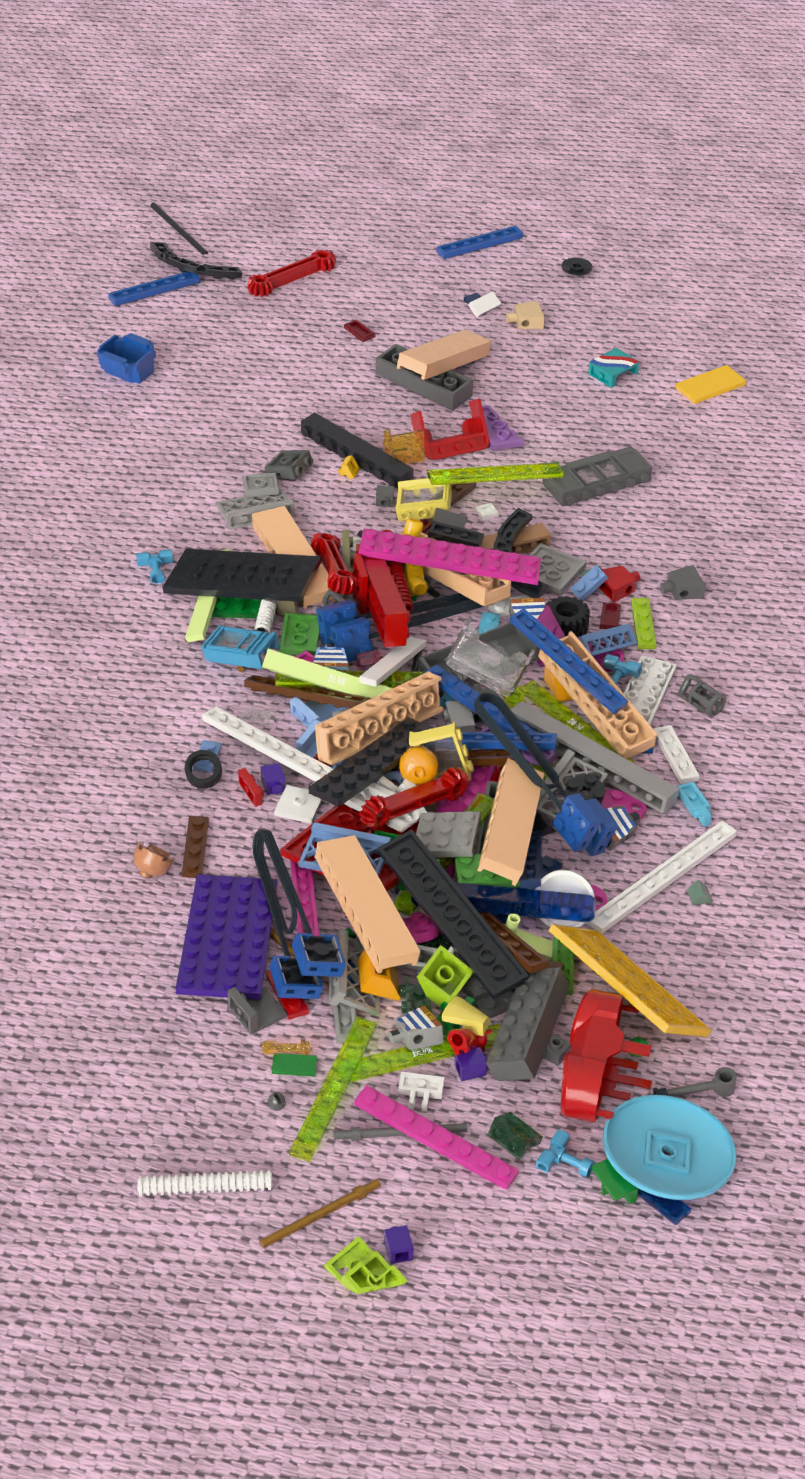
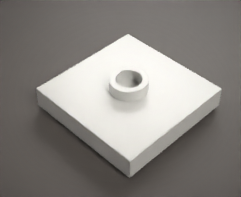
(298, 805)

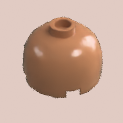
(151, 860)

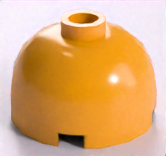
(418, 765)

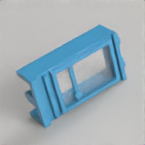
(238, 646)

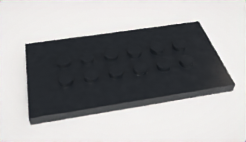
(242, 575)

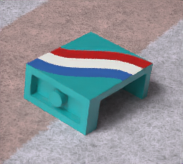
(610, 365)

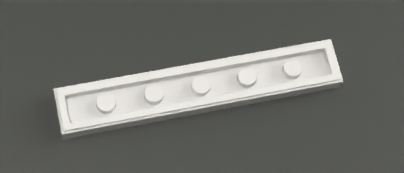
(392, 662)

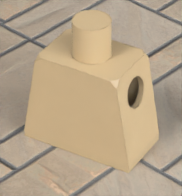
(527, 316)

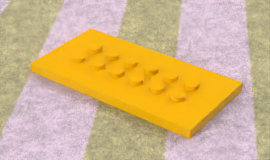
(630, 981)

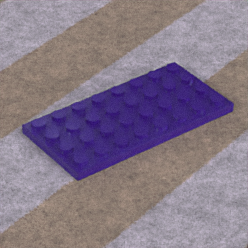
(226, 938)

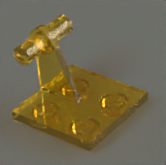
(406, 446)

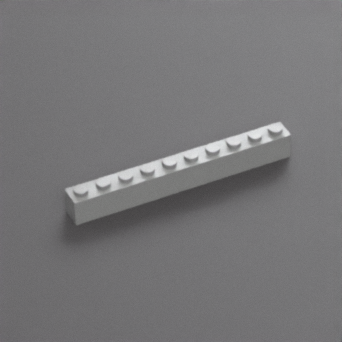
(621, 772)

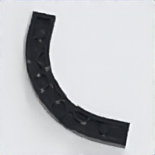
(164, 254)
(504, 542)

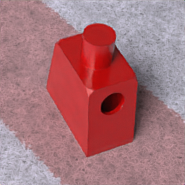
(619, 583)

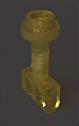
(273, 1047)

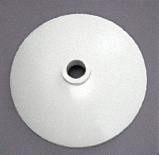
(567, 882)

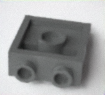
(290, 463)
(484, 1001)

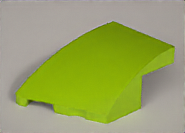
(371, 1266)

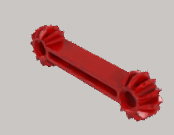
(265, 283)
(339, 578)
(380, 809)

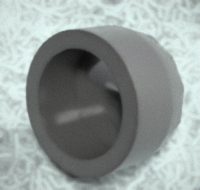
(273, 1104)

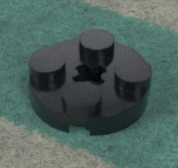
(589, 783)

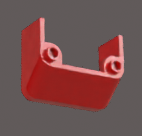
(473, 439)

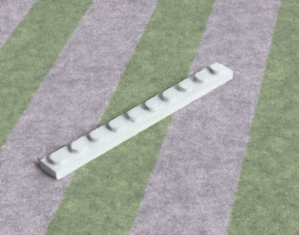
(266, 744)
(662, 877)

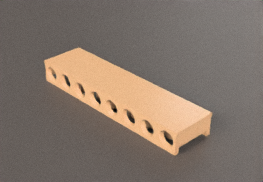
(444, 353)
(282, 536)
(475, 587)
(361, 725)
(626, 729)
(510, 823)
(368, 902)

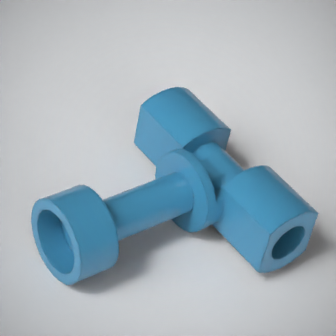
(155, 562)
(620, 668)
(558, 1153)

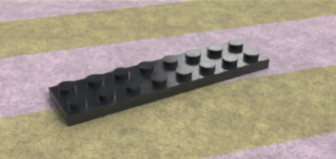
(366, 765)

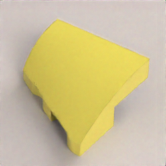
(463, 1013)

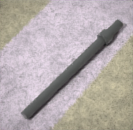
(357, 1133)

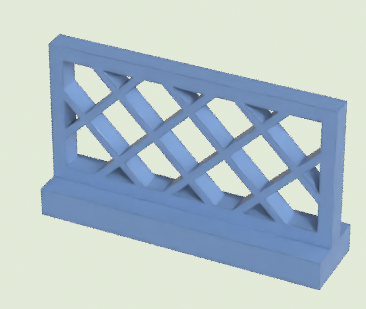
(323, 832)

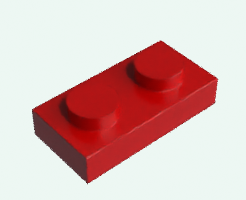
(250, 787)

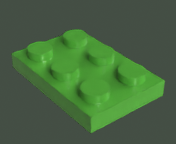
(299, 634)
(467, 872)

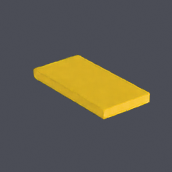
(710, 384)

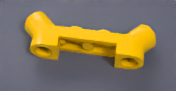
(414, 573)

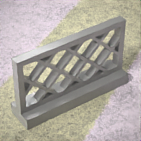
(243, 516)
(563, 769)
(341, 985)

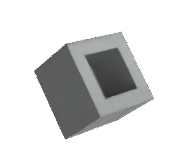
(384, 496)
(556, 1049)

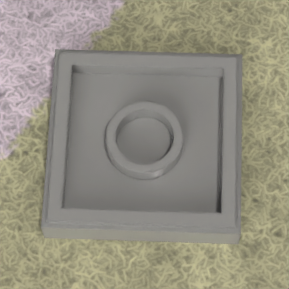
(260, 484)

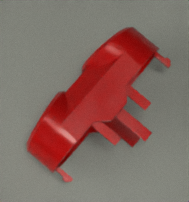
(590, 1065)

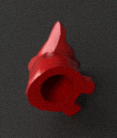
(465, 1040)

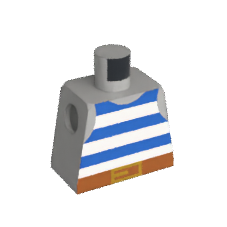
(417, 1029)

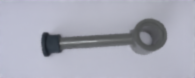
(722, 1084)

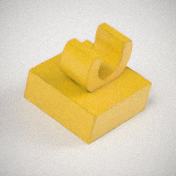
(349, 467)

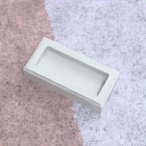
(484, 304)

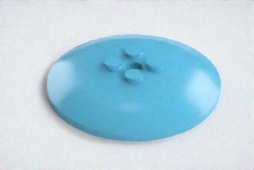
(654, 1124)

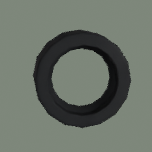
(203, 755)

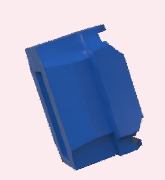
(127, 357)

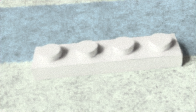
(676, 755)

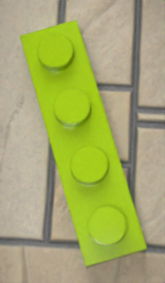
(643, 623)

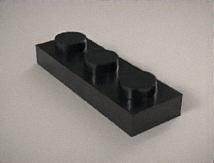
(455, 534)

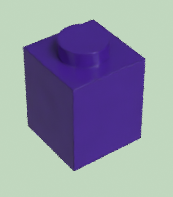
(273, 778)
(471, 1064)
(398, 1244)

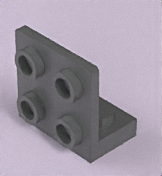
(255, 1013)

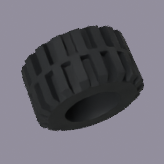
(571, 614)

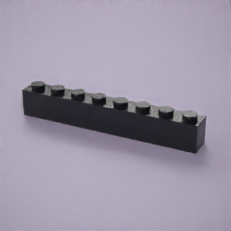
(347, 444)

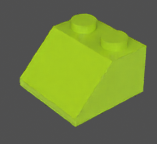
(443, 976)

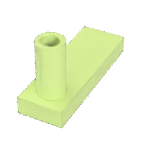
(538, 943)

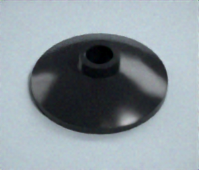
(576, 266)

